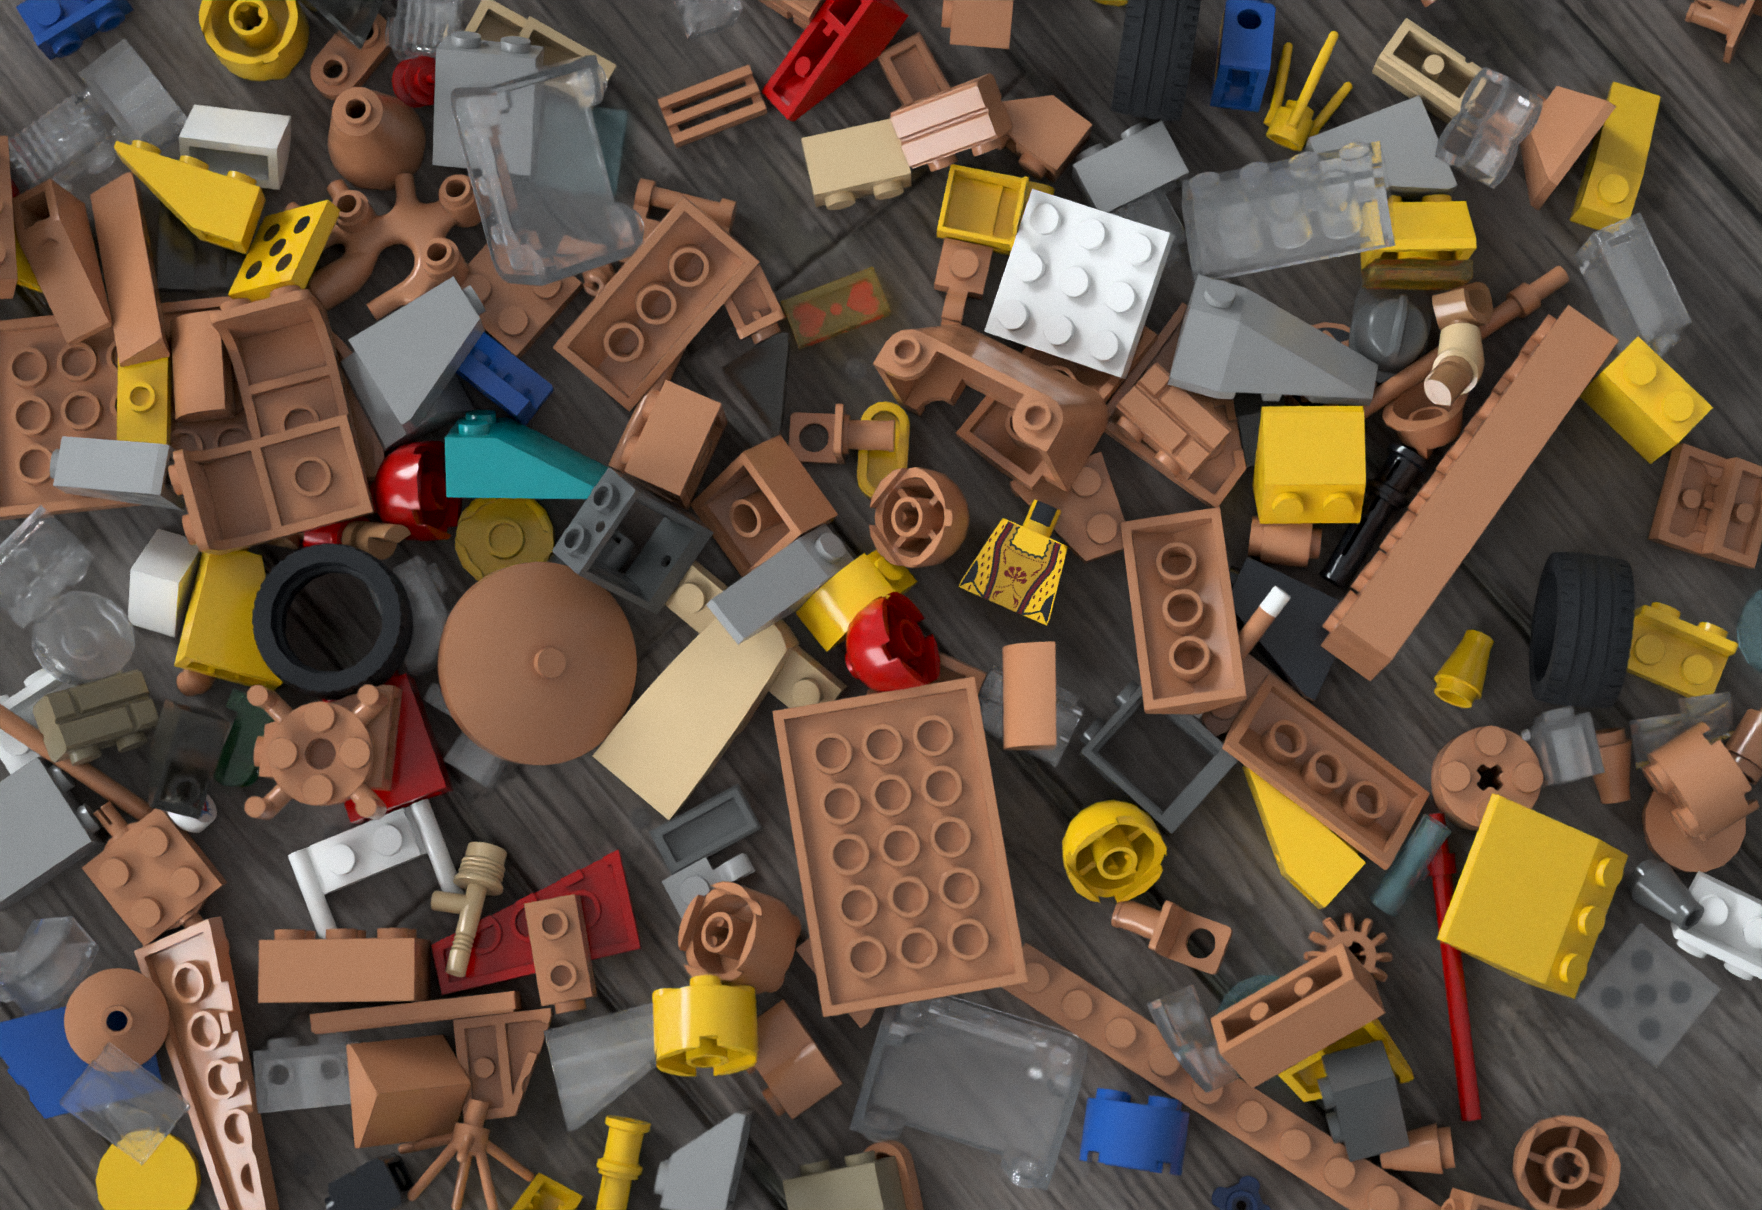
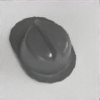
(1390, 328)

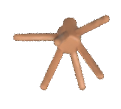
(467, 1140)

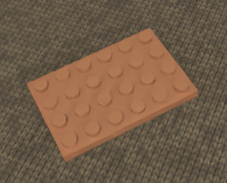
(899, 847)

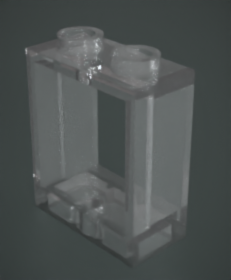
(1633, 285)

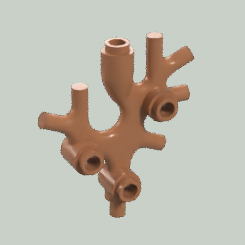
(409, 223)

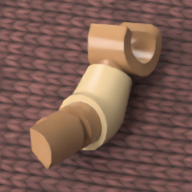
(1460, 343)

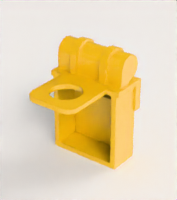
(985, 207)

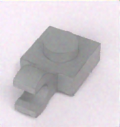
(701, 875)

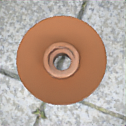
(116, 991)

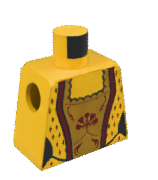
(1020, 565)

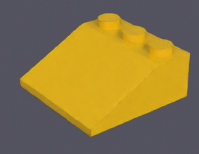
(1533, 897)

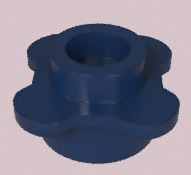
(1245, 1191)

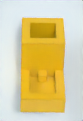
(848, 592)

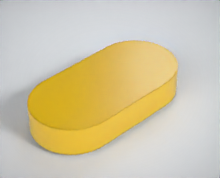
(877, 464)

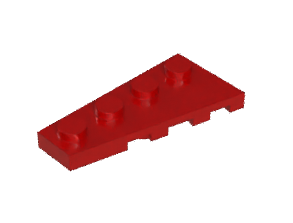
(503, 941)

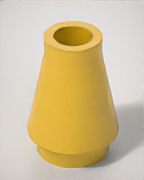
(1464, 672)

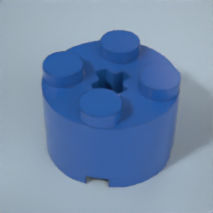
(1134, 1133)

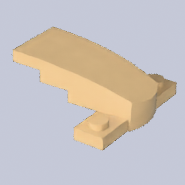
(707, 699)

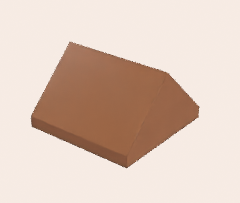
(404, 1090)

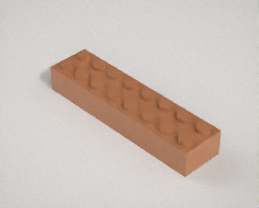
(1466, 491)

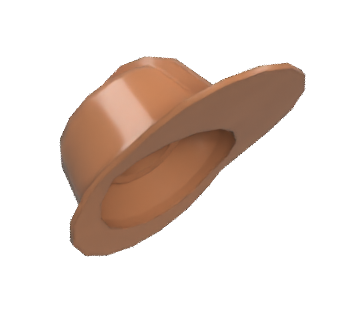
(1423, 423)

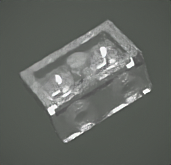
(39, 564)

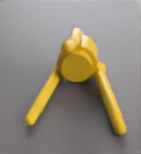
(1293, 123)

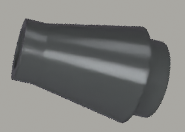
(1661, 891)

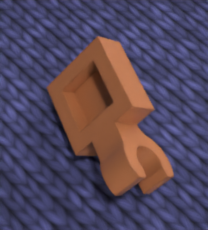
(961, 274)

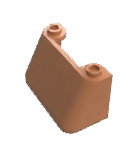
(1050, 408)

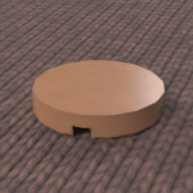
(1687, 853)

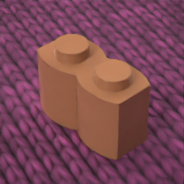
(791, 1063)

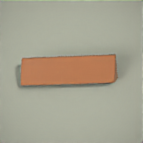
(129, 271)

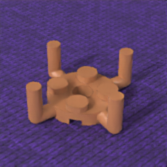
(291, 747)

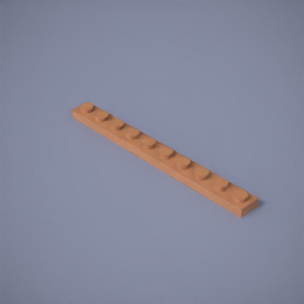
(1233, 1107)

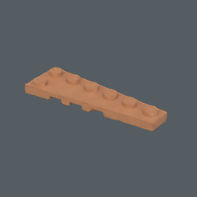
(213, 1061)

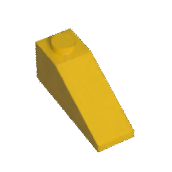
(1617, 159)

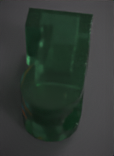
(236, 758)

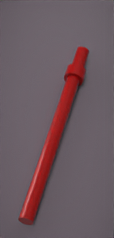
(1441, 870)

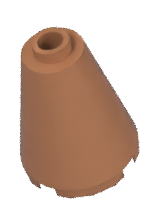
(374, 138)

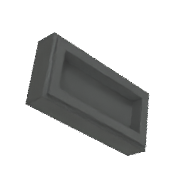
(706, 829)

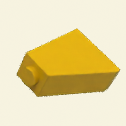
(219, 621)

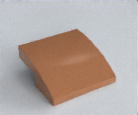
(1710, 507)

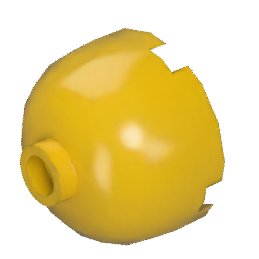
(1112, 851)

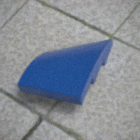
(44, 1060)

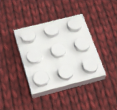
(1079, 283)

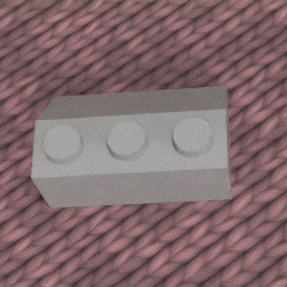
(706, 1169)

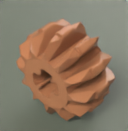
(1358, 938)

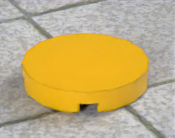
(503, 534)
(164, 1182)

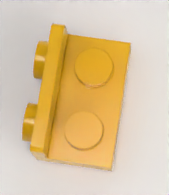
(1677, 652)

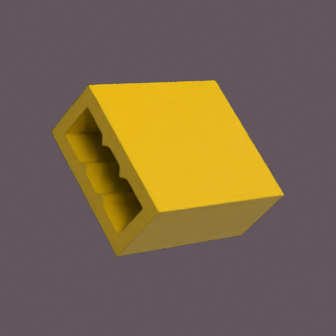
(1645, 401)

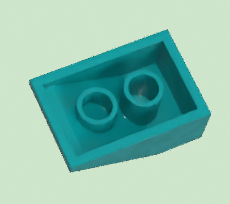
(513, 461)

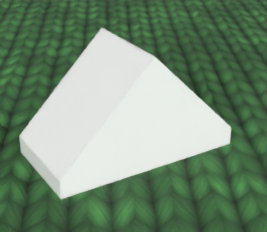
(163, 583)

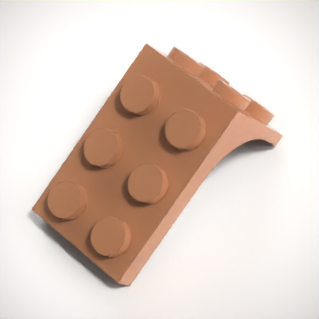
(283, 360)
(271, 486)

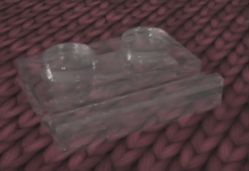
(125, 1103)

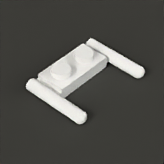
(367, 852)

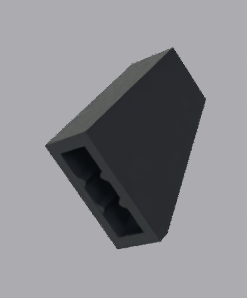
(1296, 634)

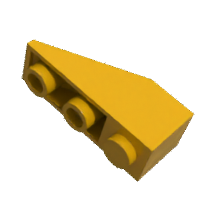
(209, 204)
(1303, 847)

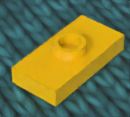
(145, 401)

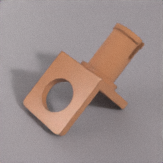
(1724, 19)
(843, 435)
(1170, 932)

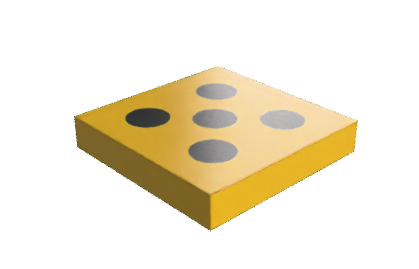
(285, 250)

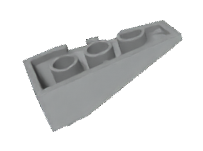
(1249, 345)

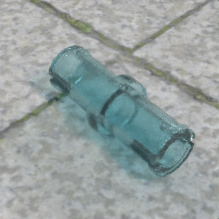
(1410, 865)

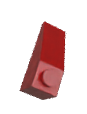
(831, 51)

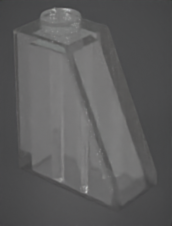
(600, 1061)

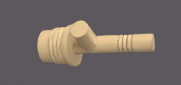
(479, 875)

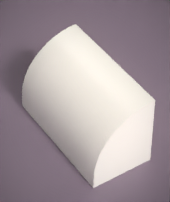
(239, 142)

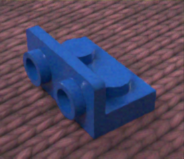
(64, 24)
(504, 379)

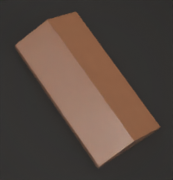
(656, 303)
(991, 429)
(1183, 612)
(1325, 770)

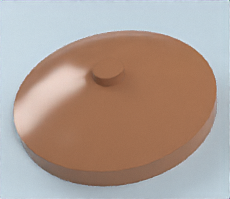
(537, 663)

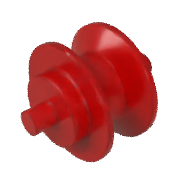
(415, 81)

